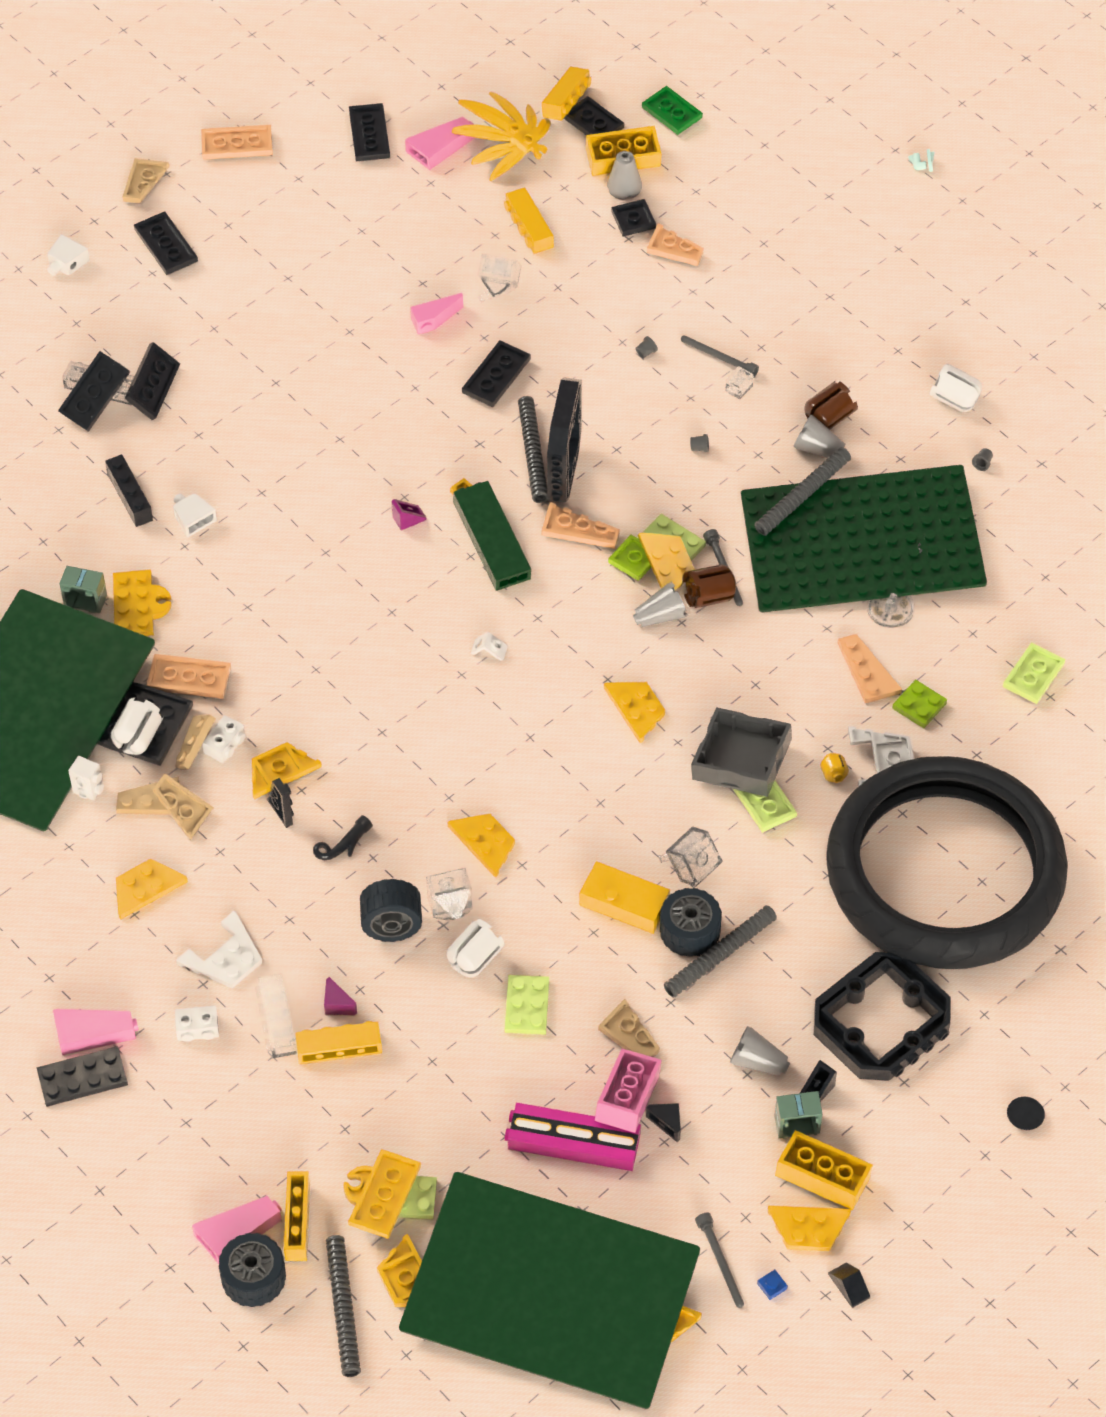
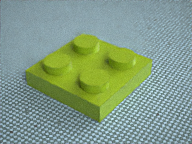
(631, 558)
(919, 703)

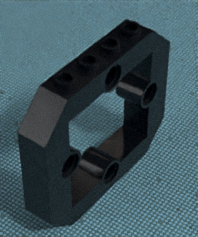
(564, 440)
(856, 1055)

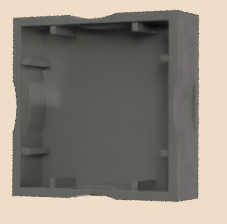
(741, 752)

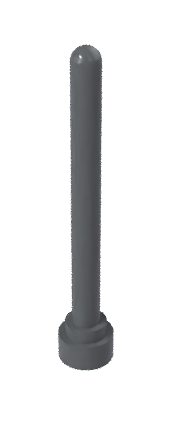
(751, 367)
(712, 538)
(705, 1223)

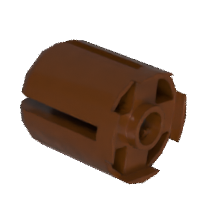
(831, 405)
(709, 586)

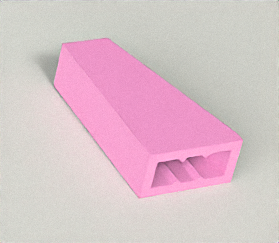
(437, 143)
(92, 1028)
(249, 1218)

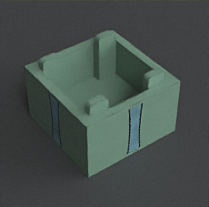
(83, 589)
(798, 1113)

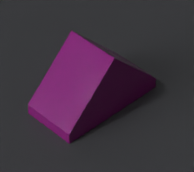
(406, 514)
(337, 1000)

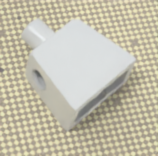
(66, 256)
(193, 513)

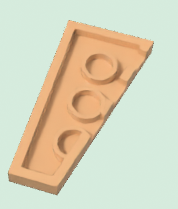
(570, 526)
(867, 671)

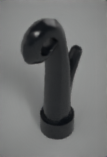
(361, 826)

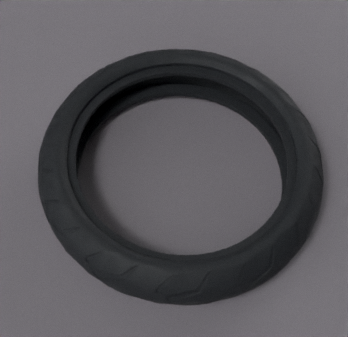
(931, 944)

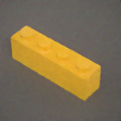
(566, 93)
(529, 220)
(338, 1042)
(297, 1216)

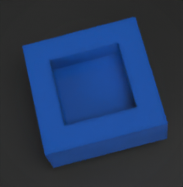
(772, 1284)

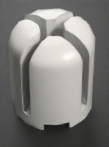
(956, 388)
(136, 726)
(474, 949)

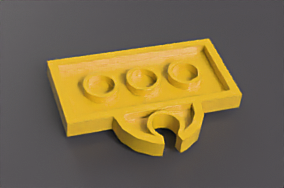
(137, 601)
(381, 1192)

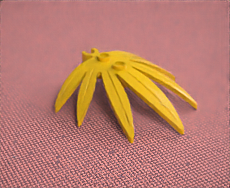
(521, 137)

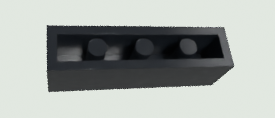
(129, 490)

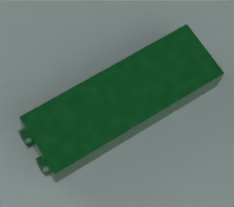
(491, 535)

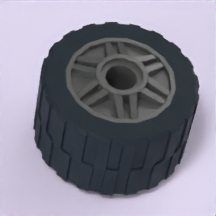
(390, 910)
(690, 922)
(252, 1269)

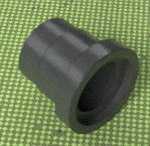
(646, 347)
(700, 443)
(982, 460)

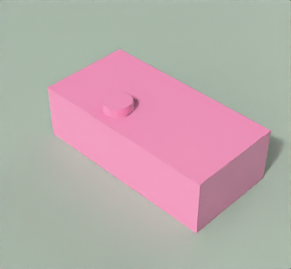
(628, 1090)

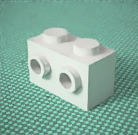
(224, 739)
(86, 778)
(196, 1023)

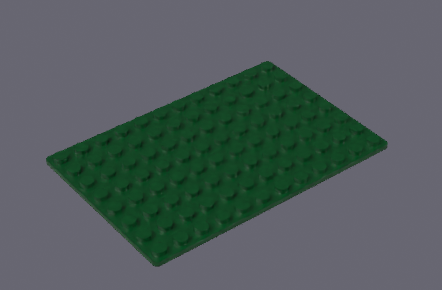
(863, 538)
(57, 696)
(550, 1289)

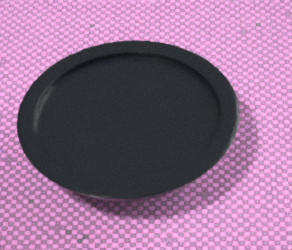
(1025, 1113)

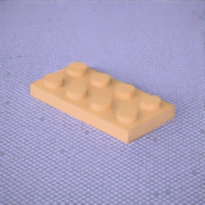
(236, 142)
(189, 676)

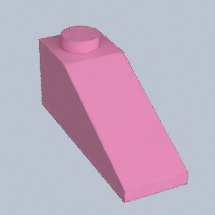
(434, 313)

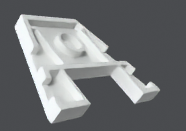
(886, 747)
(231, 961)

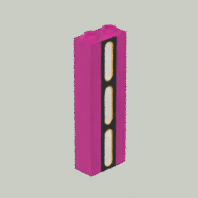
(571, 1137)

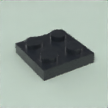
(633, 217)

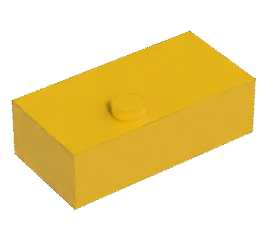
(604, 147)
(623, 897)
(823, 1170)

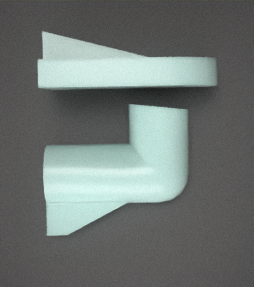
(918, 165)

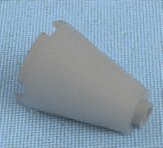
(624, 177)
(817, 439)
(660, 607)
(759, 1054)

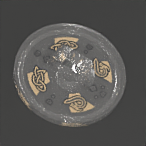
(891, 611)

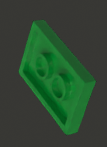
(672, 110)

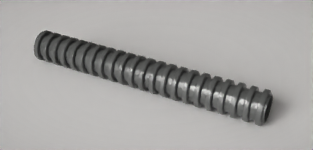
(532, 449)
(802, 491)
(719, 951)
(343, 1306)

